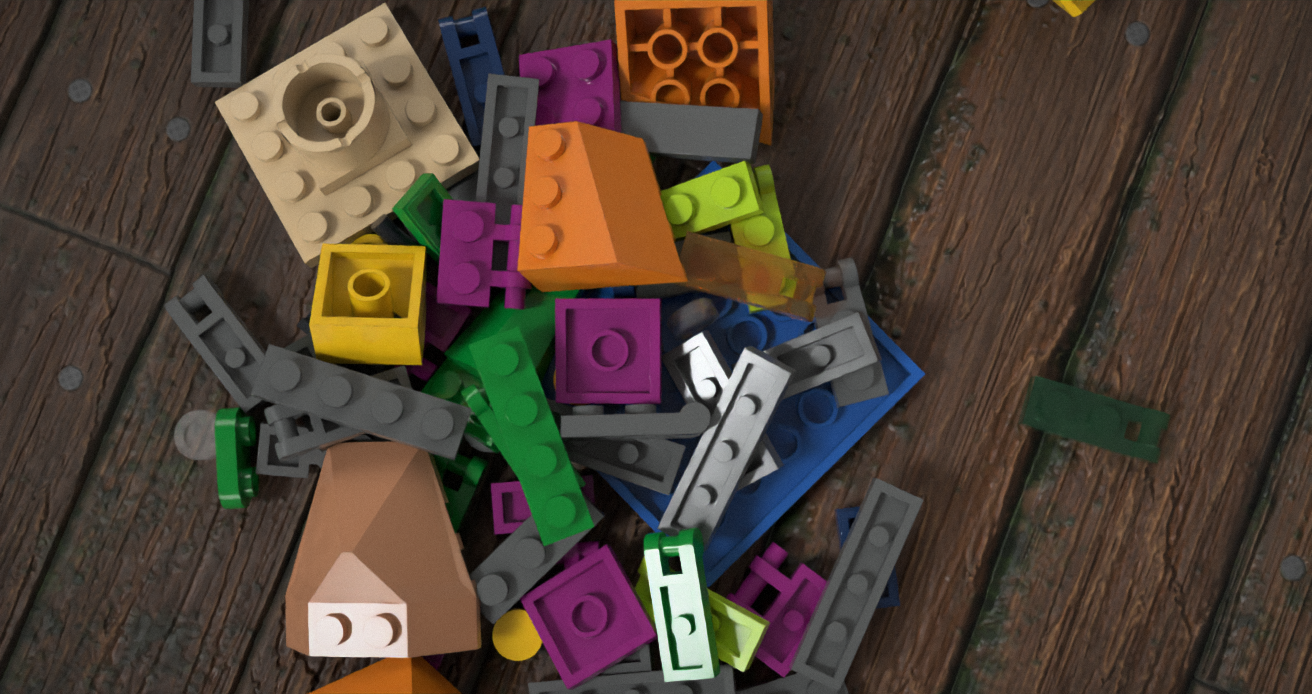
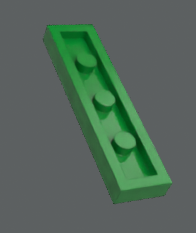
(531, 436)

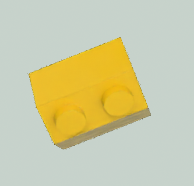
(357, 300)

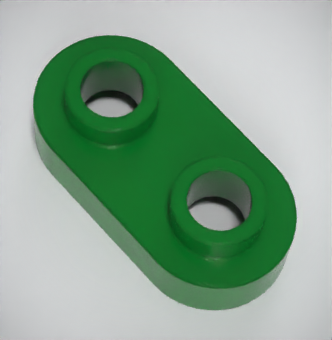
(235, 476)

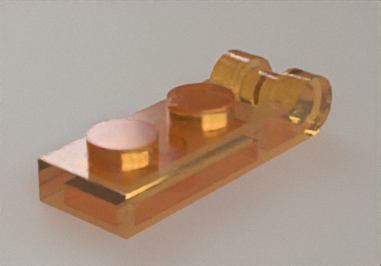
(749, 276)

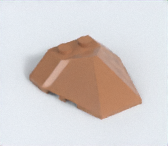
(380, 561)

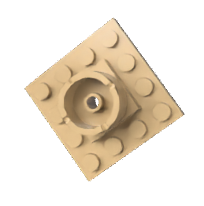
(346, 132)

